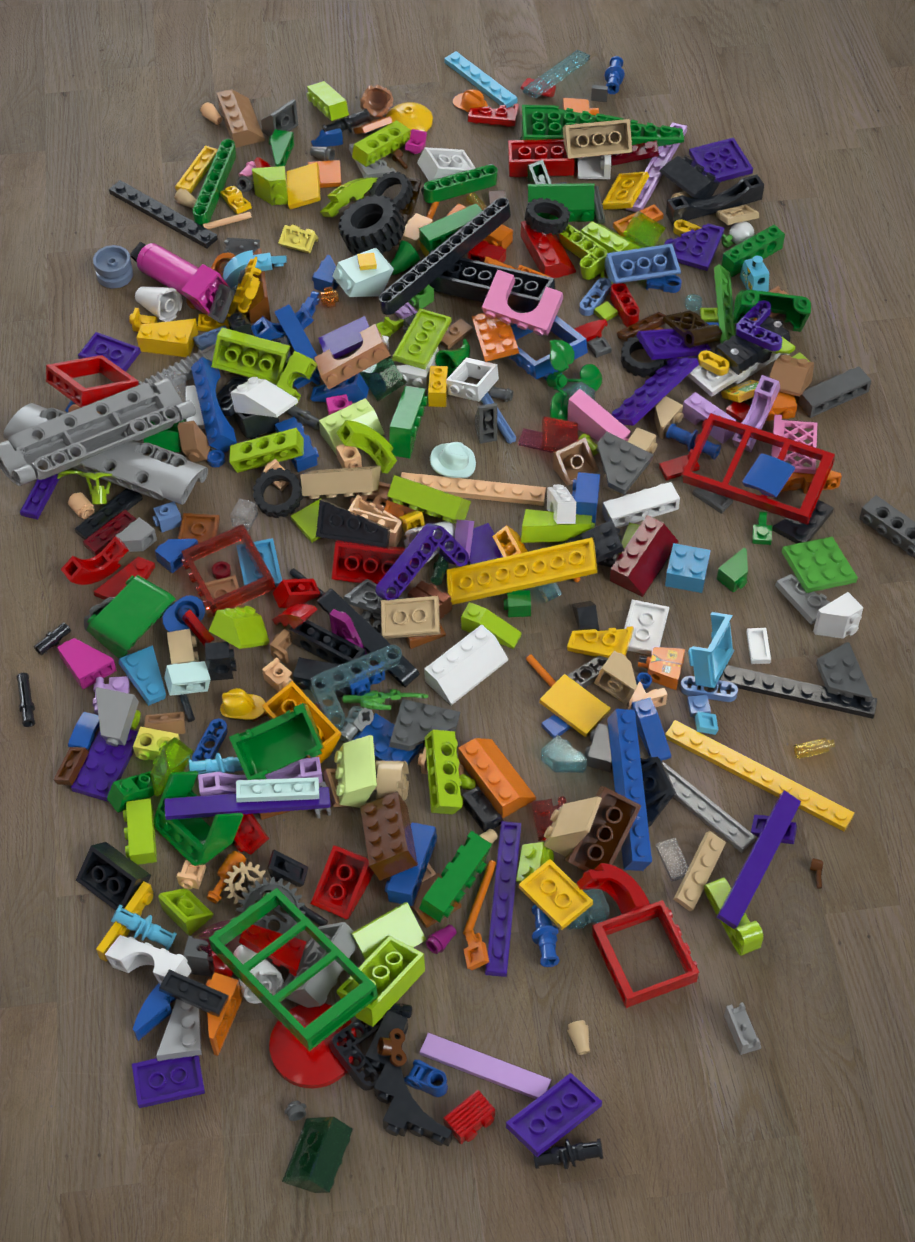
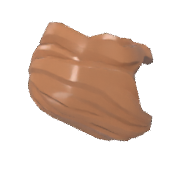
(377, 101)

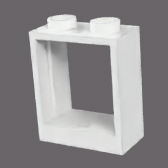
(469, 368)

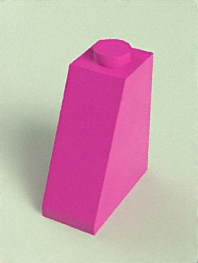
(85, 662)

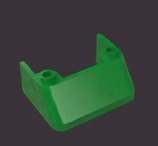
(193, 835)

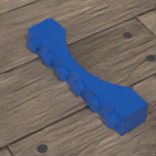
(218, 430)

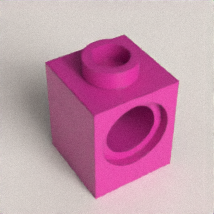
(337, 403)

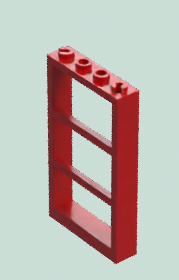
(724, 489)

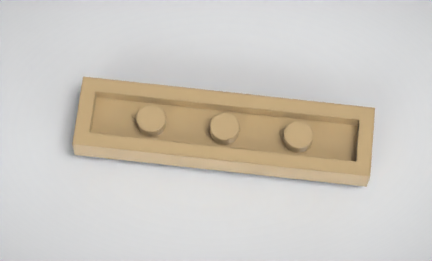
(699, 871)

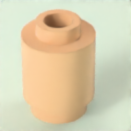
(81, 505)

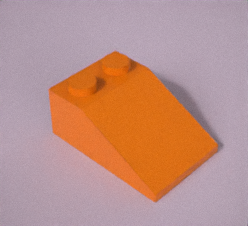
(220, 1026)

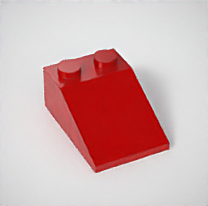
(342, 882)

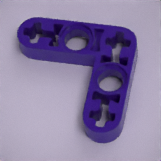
(748, 329)

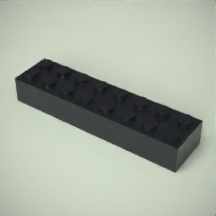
(473, 280)

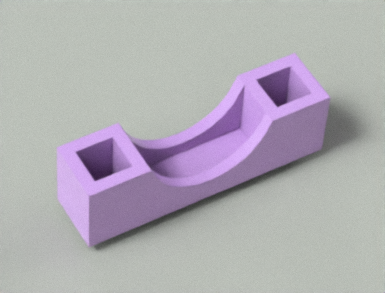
(761, 405)

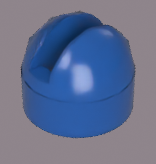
(646, 679)

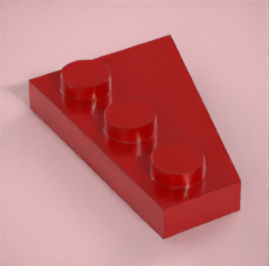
(498, 116)
(117, 583)
(289, 955)

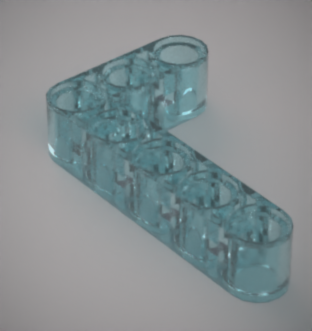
(350, 678)

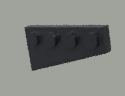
(347, 526)

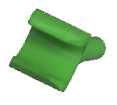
(727, 240)

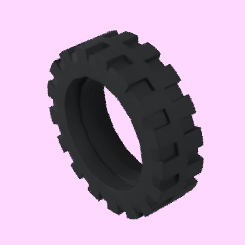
(394, 179)
(546, 225)
(635, 367)
(270, 477)

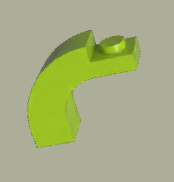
(368, 440)

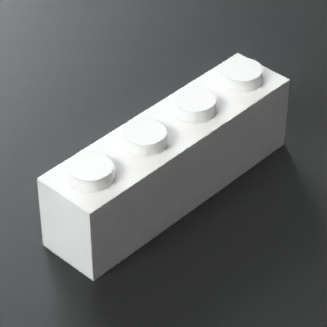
(638, 505)

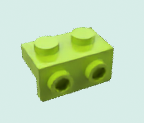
(531, 858)

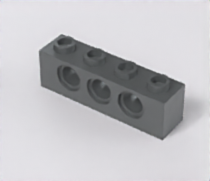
(890, 523)

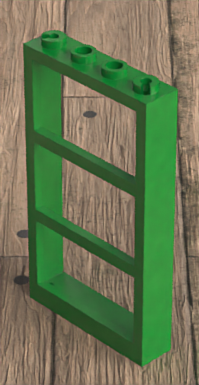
(330, 1019)

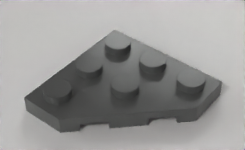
(621, 461)
(418, 720)

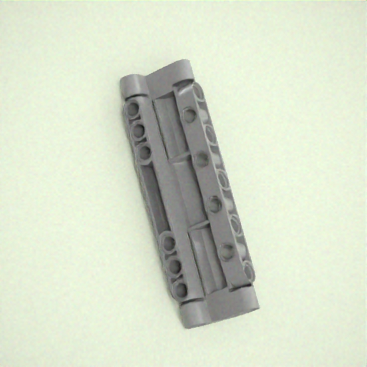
(91, 431)
(128, 460)

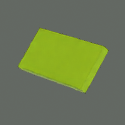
(422, 338)

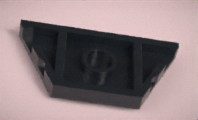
(657, 787)

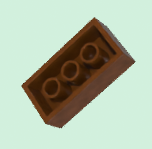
(388, 836)

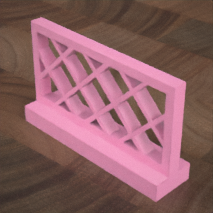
(778, 429)

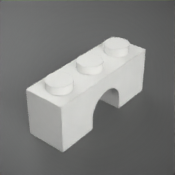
(562, 504)

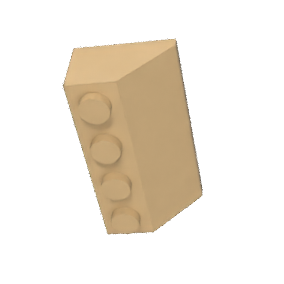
(597, 138)
(340, 481)

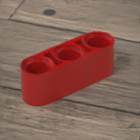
(625, 304)

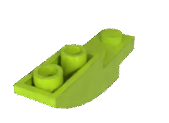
(345, 193)

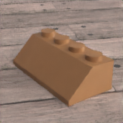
(239, 118)

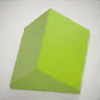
(185, 909)

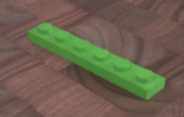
(724, 302)

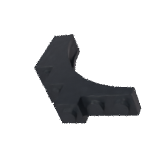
(391, 1087)

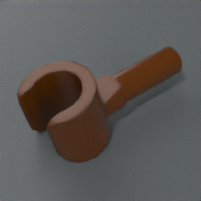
(397, 156)
(817, 865)

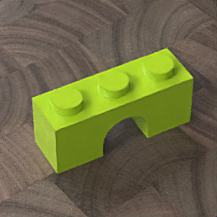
(297, 367)

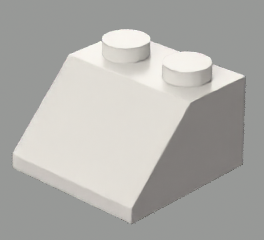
(839, 617)

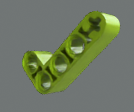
(590, 252)
(748, 934)

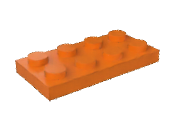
(494, 337)

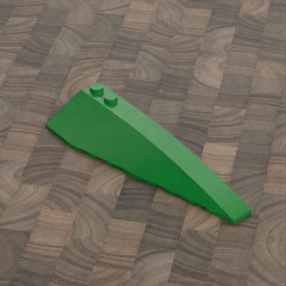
(548, 121)

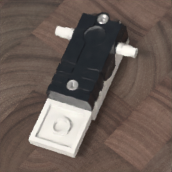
(743, 357)

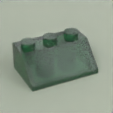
(318, 1154)

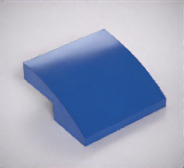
(768, 475)

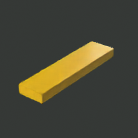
(197, 169)

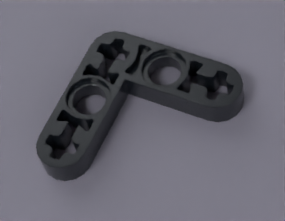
(350, 1049)

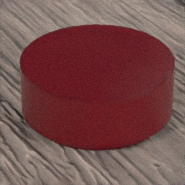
(221, 570)

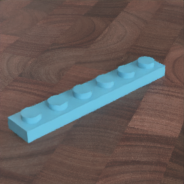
(480, 80)

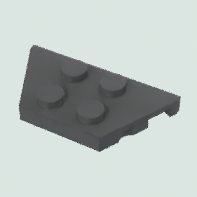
(843, 674)

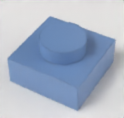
(698, 704)

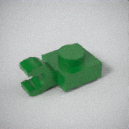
(762, 533)

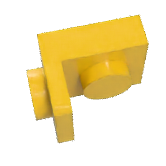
(137, 319)

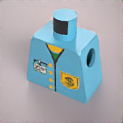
(755, 274)

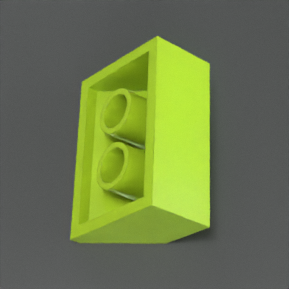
(607, 238)
(240, 627)

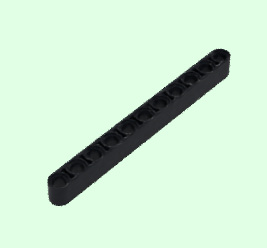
(444, 256)

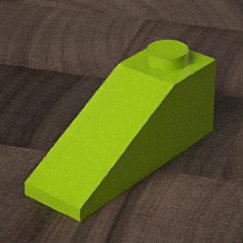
(476, 615)

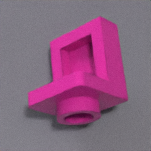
(416, 142)

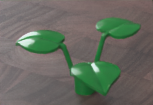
(560, 357)

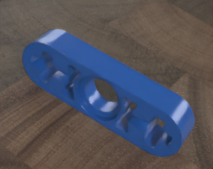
(209, 735)

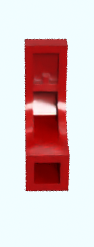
(98, 567)
(617, 884)

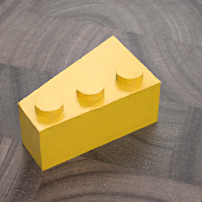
(168, 337)

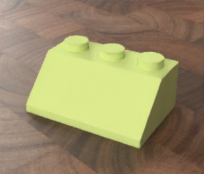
(359, 412)
(355, 771)

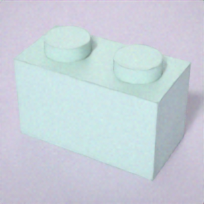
(187, 678)

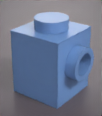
(167, 517)

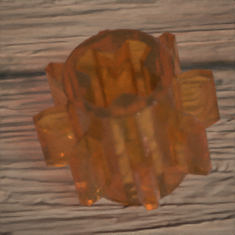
(329, 297)

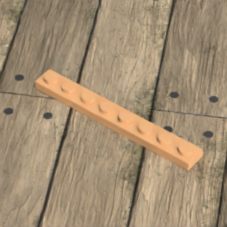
(482, 489)

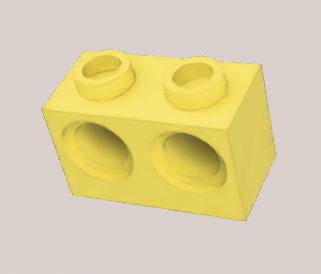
(152, 737)

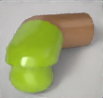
(466, 781)

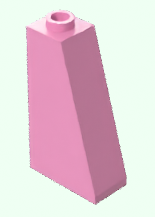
(593, 418)

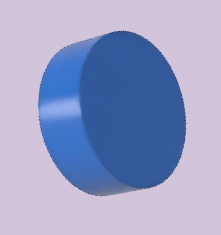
(216, 458)

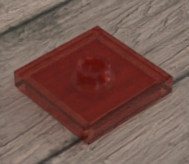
(558, 433)

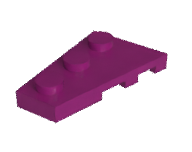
(343, 626)

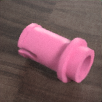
(247, 171)

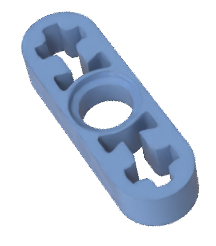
(595, 290)
(722, 696)

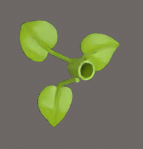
(98, 492)

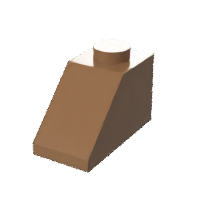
(193, 441)

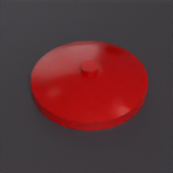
(297, 1064)

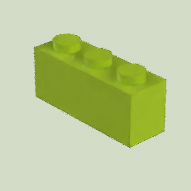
(140, 831)

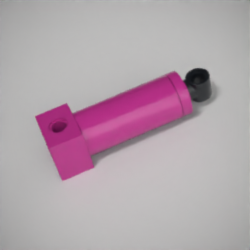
(192, 282)

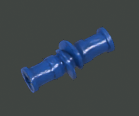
(614, 74)
(687, 438)
(545, 937)

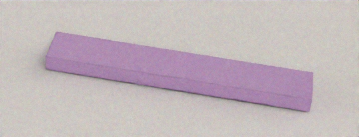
(484, 1066)

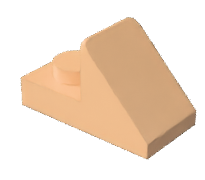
(658, 696)

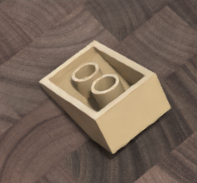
(571, 825)

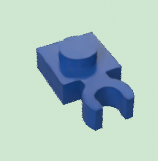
(311, 302)

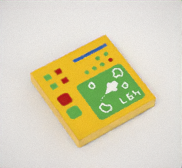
(740, 392)

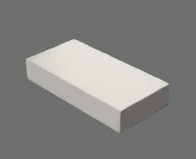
(758, 646)

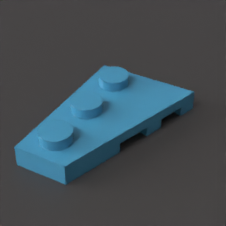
(144, 674)

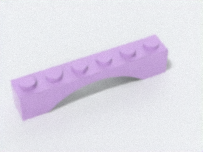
(222, 783)

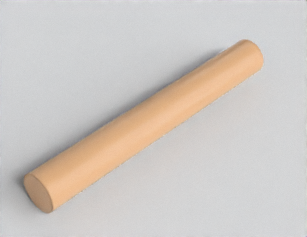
(228, 220)

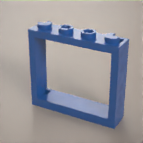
(543, 366)

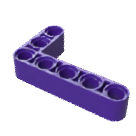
(419, 558)

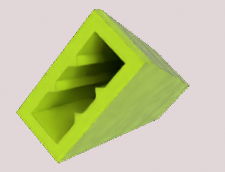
(541, 527)

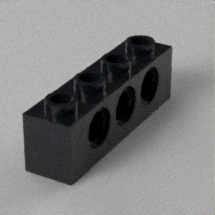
(325, 644)

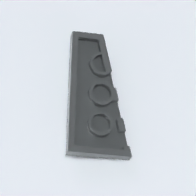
(365, 597)

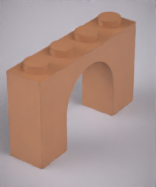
(371, 352)

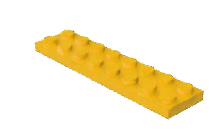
(522, 571)

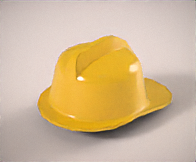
(241, 705)

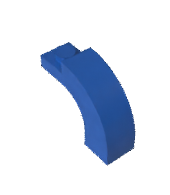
(269, 330)

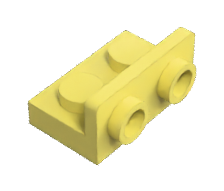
(298, 239)

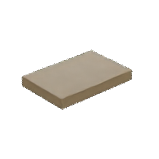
(410, 617)

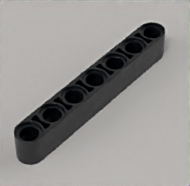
(371, 639)

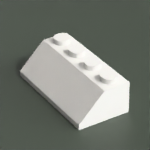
(465, 665)

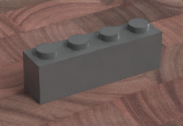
(834, 391)

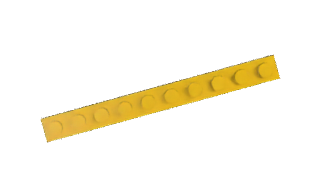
(758, 774)

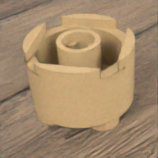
(391, 778)

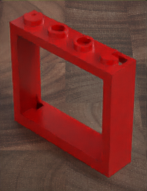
(61, 374)
(674, 934)

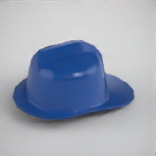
(173, 615)

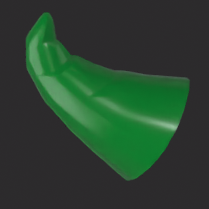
(404, 258)
(453, 358)

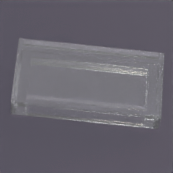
(672, 859)

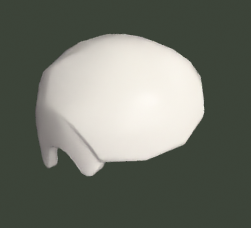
(741, 232)

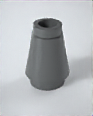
(323, 153)
(245, 183)

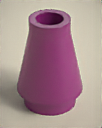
(439, 940)

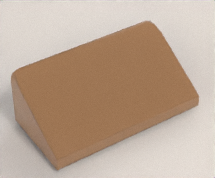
(167, 722)

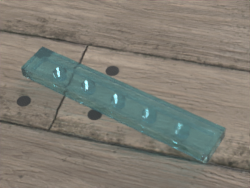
(556, 74)

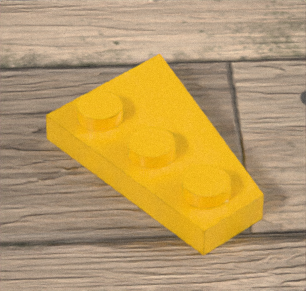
(600, 642)

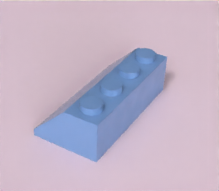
(641, 264)

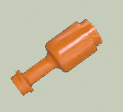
(231, 860)

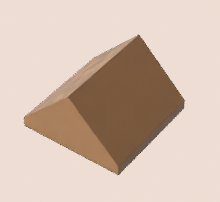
(574, 459)

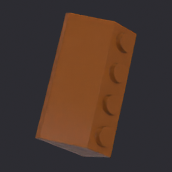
(260, 305)

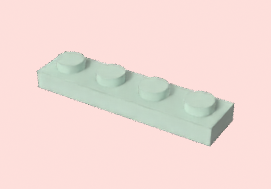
(277, 789)

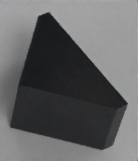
(586, 615)

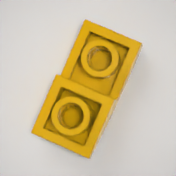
(235, 199)
(207, 323)

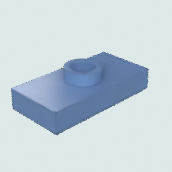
(207, 339)

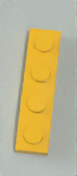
(137, 903)

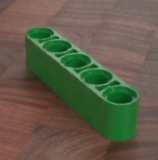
(460, 183)

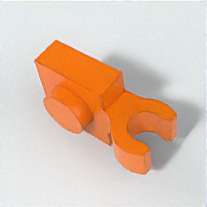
(476, 952)

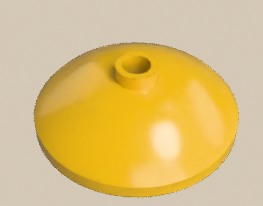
(412, 116)

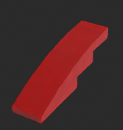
(295, 615)

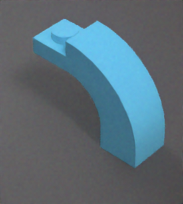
(240, 262)

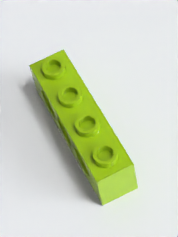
(381, 143)
(265, 449)
(441, 801)

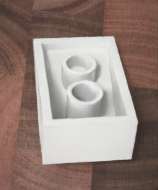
(443, 162)
(261, 398)

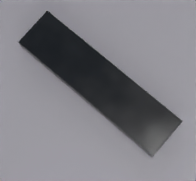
(123, 501)

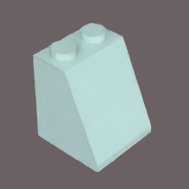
(363, 282)

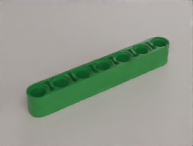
(214, 182)

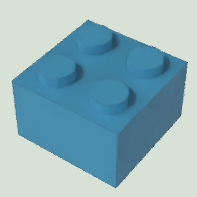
(687, 568)

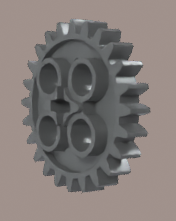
(256, 893)

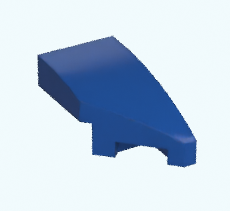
(328, 138)

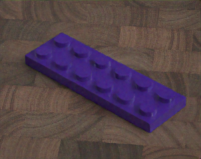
(654, 390)

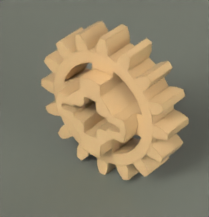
(244, 874)

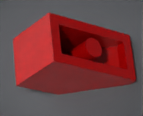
(295, 592)

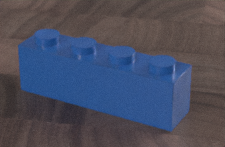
(406, 884)

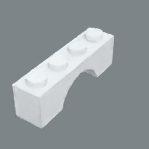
(129, 954)

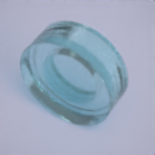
(693, 302)

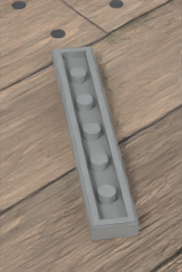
(709, 812)

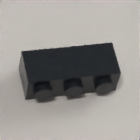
(308, 668)

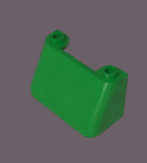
(796, 308)
(129, 615)
(277, 743)

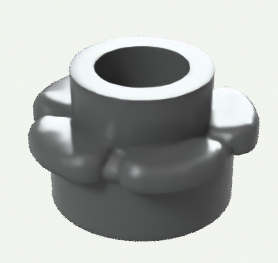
(295, 1110)

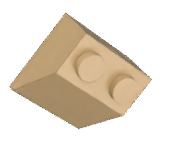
(617, 677)

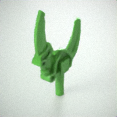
(375, 699)

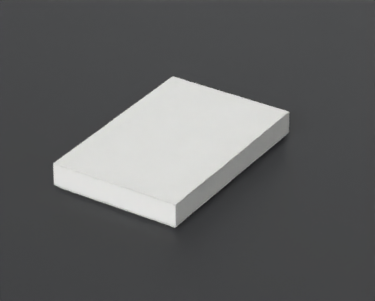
(648, 626)

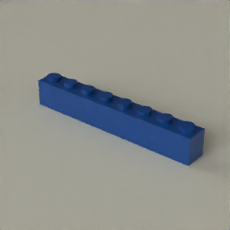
(629, 783)

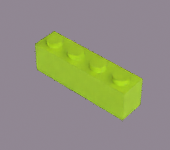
(327, 100)

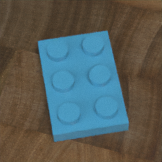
(268, 553)

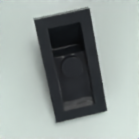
(286, 868)

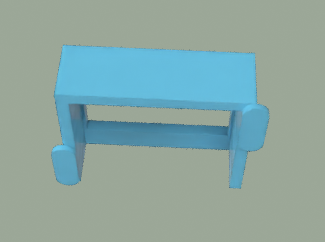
(711, 662)

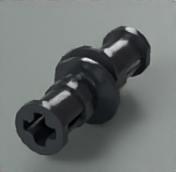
(349, 122)
(569, 1153)

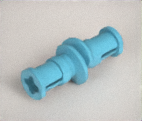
(218, 764)
(143, 926)

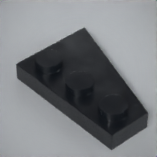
(800, 532)

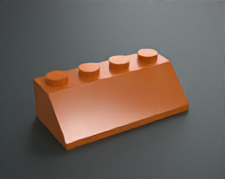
(495, 776)

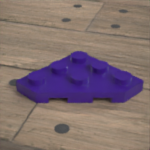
(697, 246)

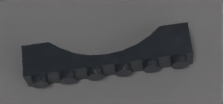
(744, 192)

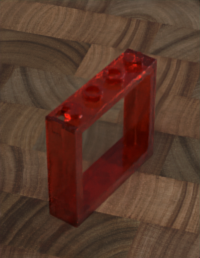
(240, 595)

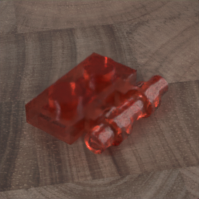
(542, 814)

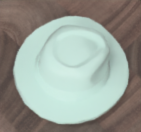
(453, 460)

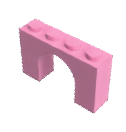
(538, 320)

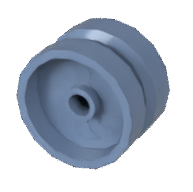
(113, 266)

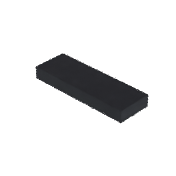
(193, 993)

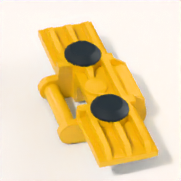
(246, 288)

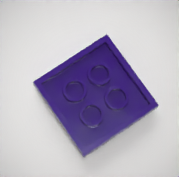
(722, 159)

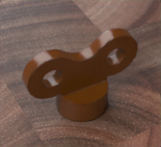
(392, 1047)

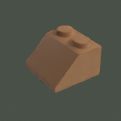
(793, 374)

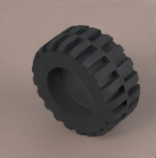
(372, 224)

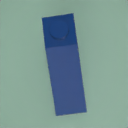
(354, 388)
(651, 729)

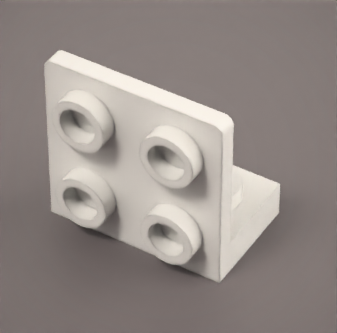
(594, 167)

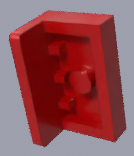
(249, 835)

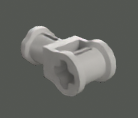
(355, 722)

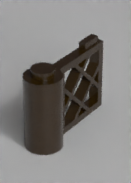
(694, 335)

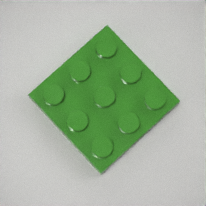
(819, 564)

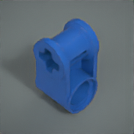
(423, 1076)

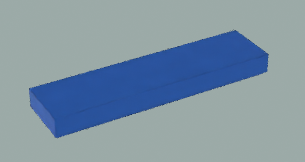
(295, 331)

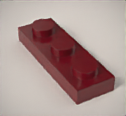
(639, 152)
(102, 537)

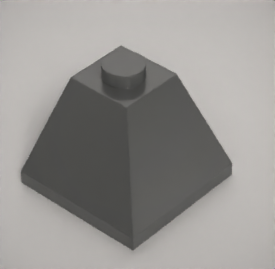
(283, 119)

